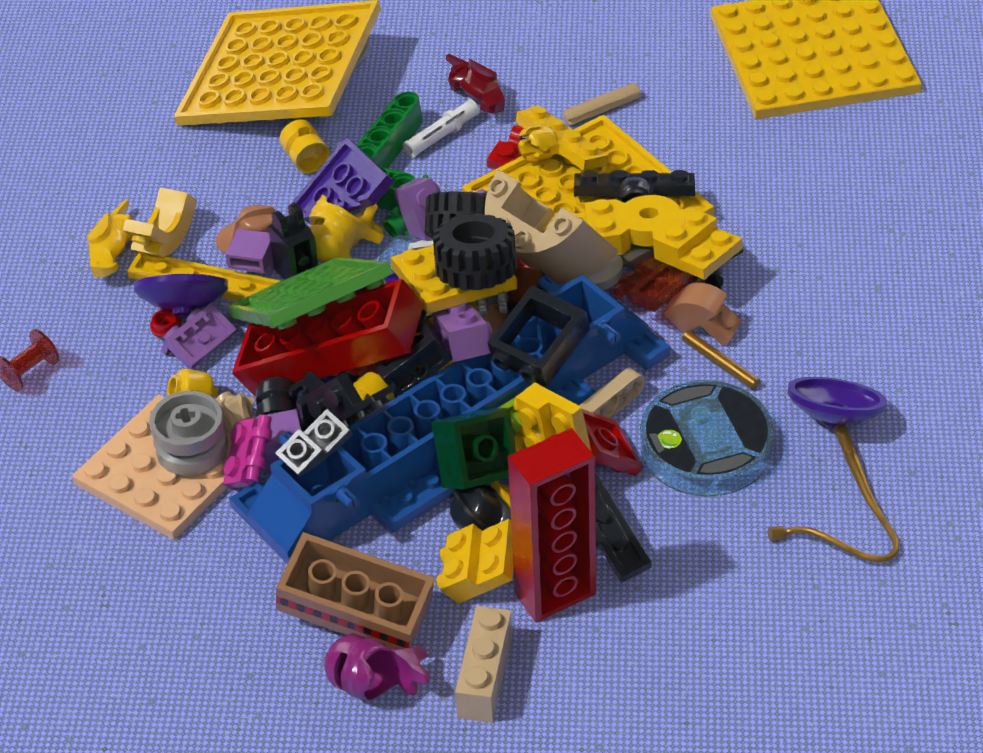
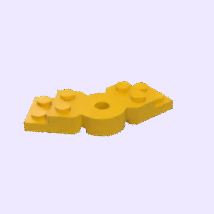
(678, 236)

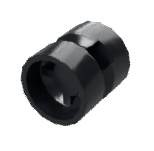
(274, 396)

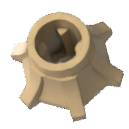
(235, 408)

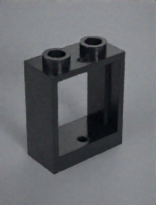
(552, 310)
(428, 353)

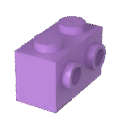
(412, 204)
(463, 331)

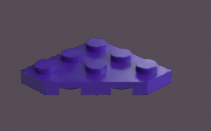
(347, 180)

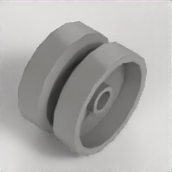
(188, 433)

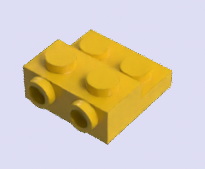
(547, 414)
(476, 561)

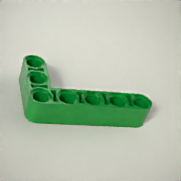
(386, 140)

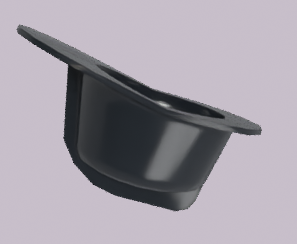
(478, 506)

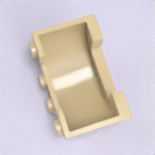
(567, 245)

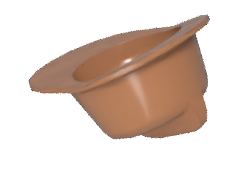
(250, 218)

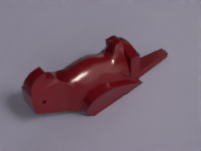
(476, 82)

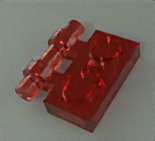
(652, 284)

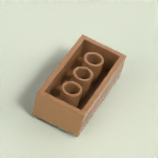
(354, 592)

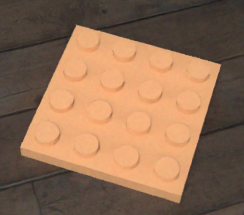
(134, 482)

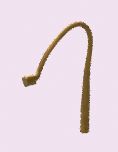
(857, 471)

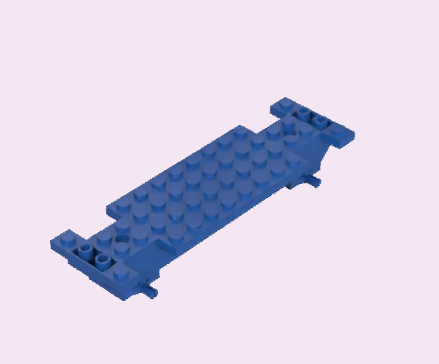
(392, 456)

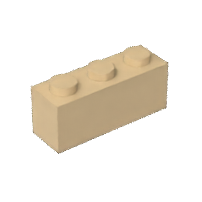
(484, 664)

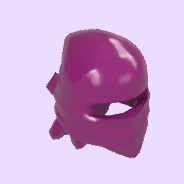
(370, 668)

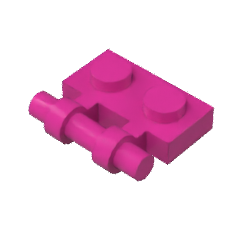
(247, 451)

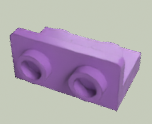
(199, 336)

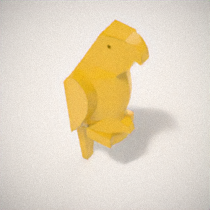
(108, 241)

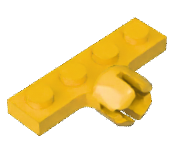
(551, 136)

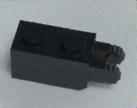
(291, 243)

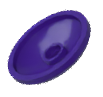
(181, 291)
(836, 400)

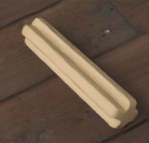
(601, 104)

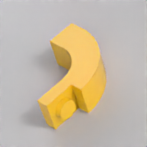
(166, 225)

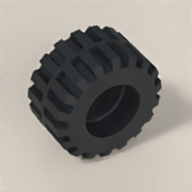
(451, 204)
(474, 251)

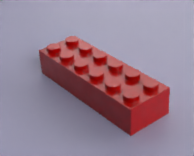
(341, 338)
(553, 524)

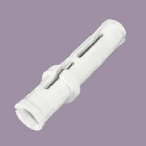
(464, 113)

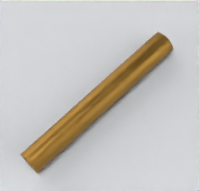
(721, 360)

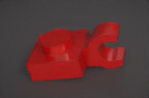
(506, 151)

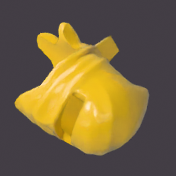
(339, 231)

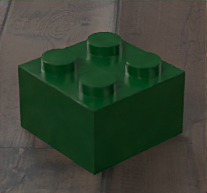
(474, 447)

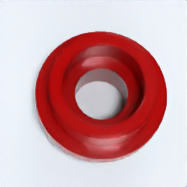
(162, 322)

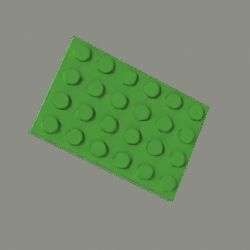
(309, 291)

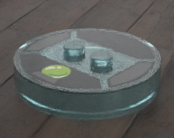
(706, 438)

